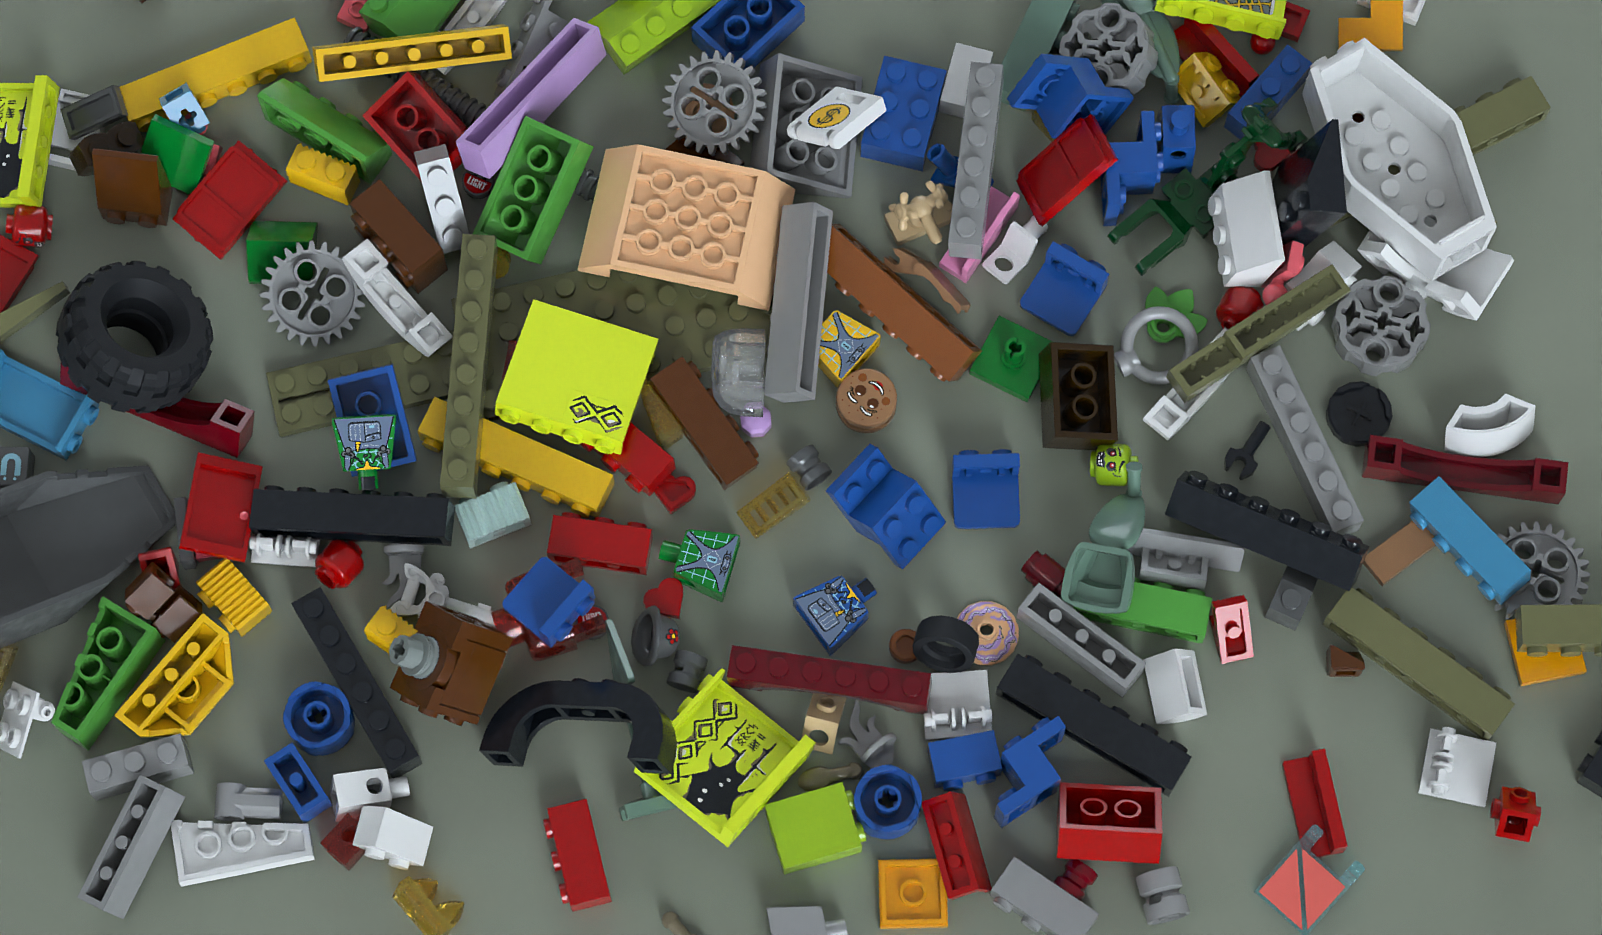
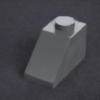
(1291, 598)

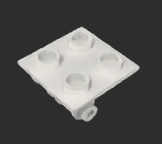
(284, 551)
(958, 705)
(21, 707)
(1457, 767)

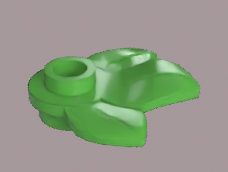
(1181, 301)

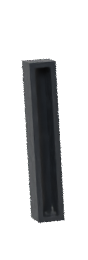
(352, 516)
(1267, 530)
(356, 683)
(1093, 724)

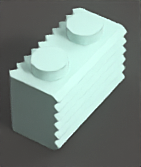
(492, 514)

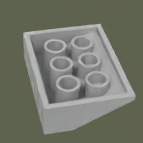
(791, 90)

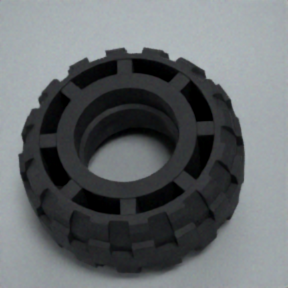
(151, 305)

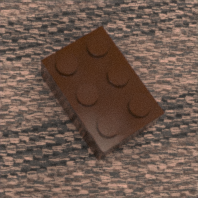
(398, 237)

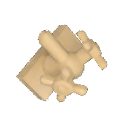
(920, 216)

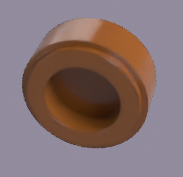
(901, 646)

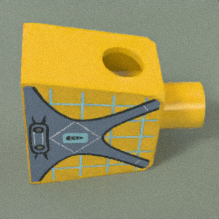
(845, 346)

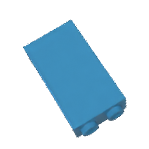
(43, 409)

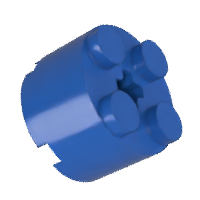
(301, 724)
(899, 787)

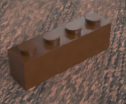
(704, 423)

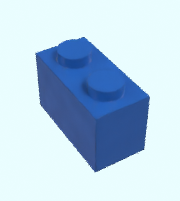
(964, 760)
(298, 783)

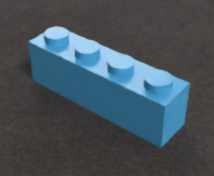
(1469, 540)

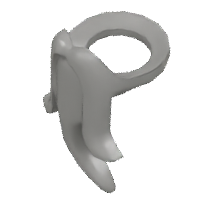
(398, 556)
(871, 745)

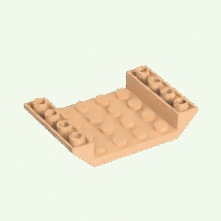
(686, 222)

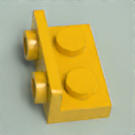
(1206, 87)

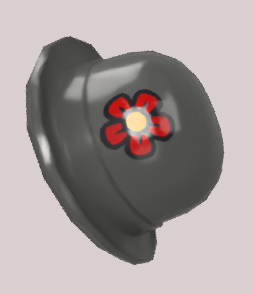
(654, 636)

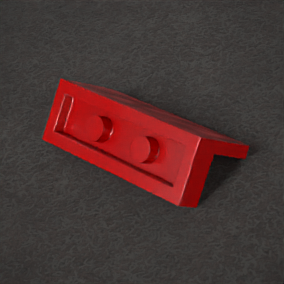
(1199, 37)
(1315, 801)
(956, 845)

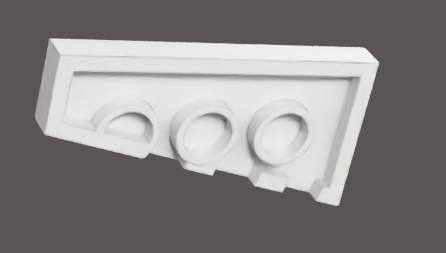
(220, 851)

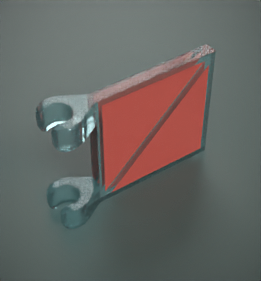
(1303, 886)

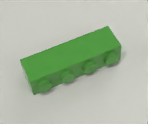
(1161, 612)

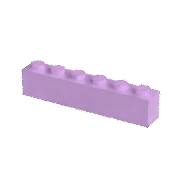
(532, 94)

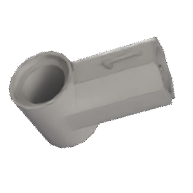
(238, 802)

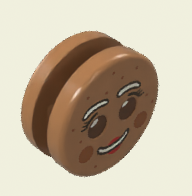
(866, 400)

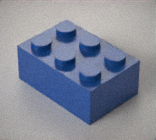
(747, 28)
(912, 105)
(375, 393)

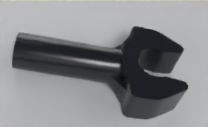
(1246, 453)

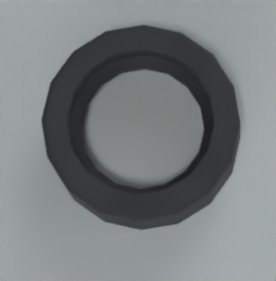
(944, 657)

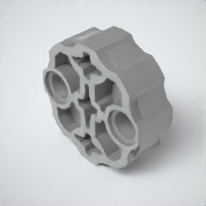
(1129, 38)
(1391, 343)

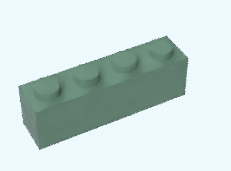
(1037, 34)

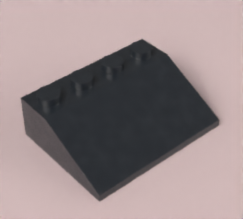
(1311, 187)

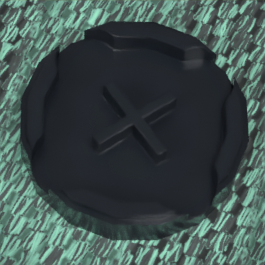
(1358, 412)

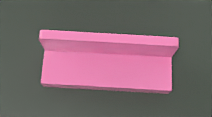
(999, 213)

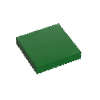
(180, 150)

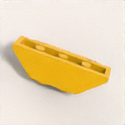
(182, 684)

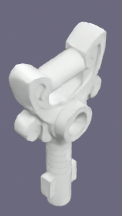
(435, 593)

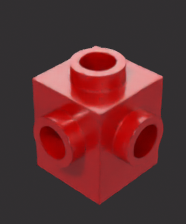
(1515, 813)

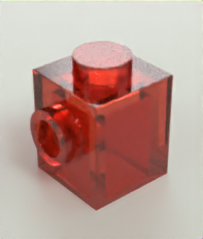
(340, 840)

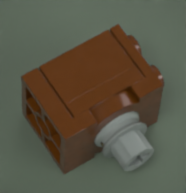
(448, 664)

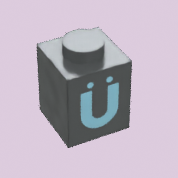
(15, 465)

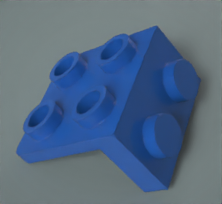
(1065, 289)
(986, 489)
(549, 601)

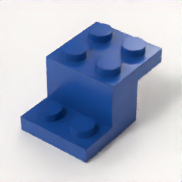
(1068, 90)
(1135, 169)
(886, 506)
(1029, 770)

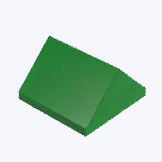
(269, 239)

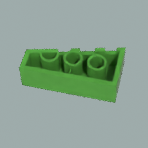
(105, 672)

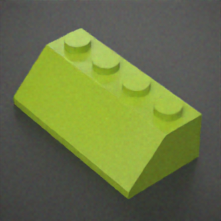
(642, 27)

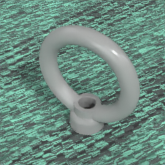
(1127, 358)

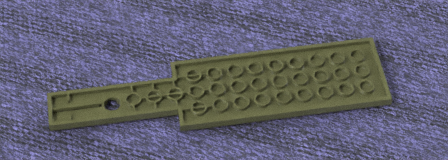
(675, 313)

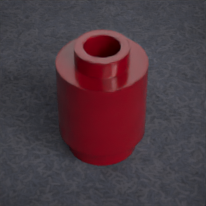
(1044, 570)

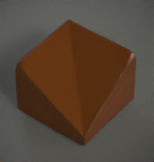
(1343, 663)

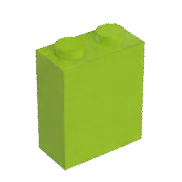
(814, 827)

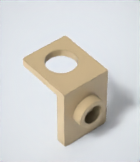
(824, 715)

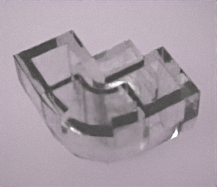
(739, 371)

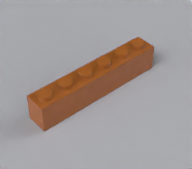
(898, 307)

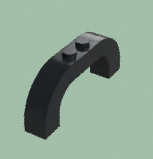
(536, 706)

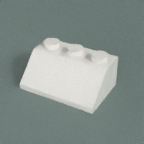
(1246, 230)

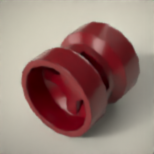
(1076, 878)

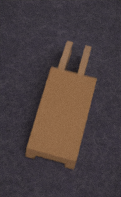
(915, 265)

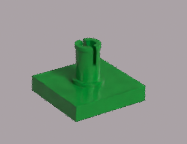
(1010, 359)

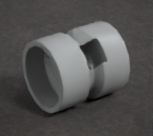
(1162, 895)

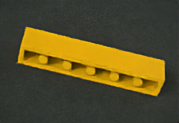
(412, 52)
(220, 71)
(528, 464)

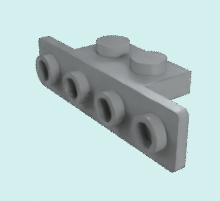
(538, 30)
(1183, 558)

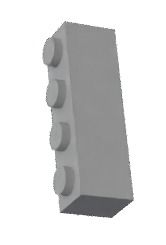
(1080, 640)
(131, 847)

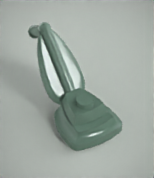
(1164, 42)
(1103, 572)

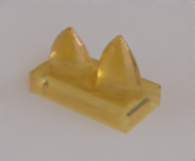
(416, 901)

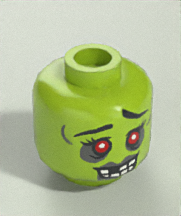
(1110, 463)

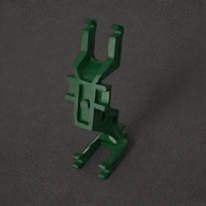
(1190, 196)

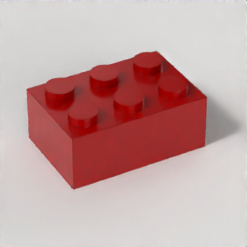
(415, 119)
(1109, 823)

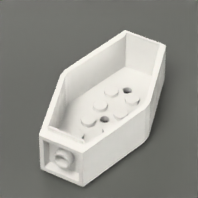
(1420, 136)

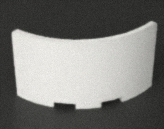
(1461, 290)

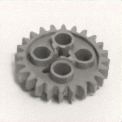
(699, 126)
(286, 279)
(1543, 548)

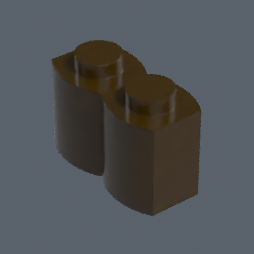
(121, 137)

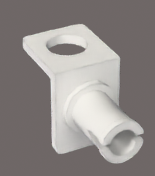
(1016, 247)

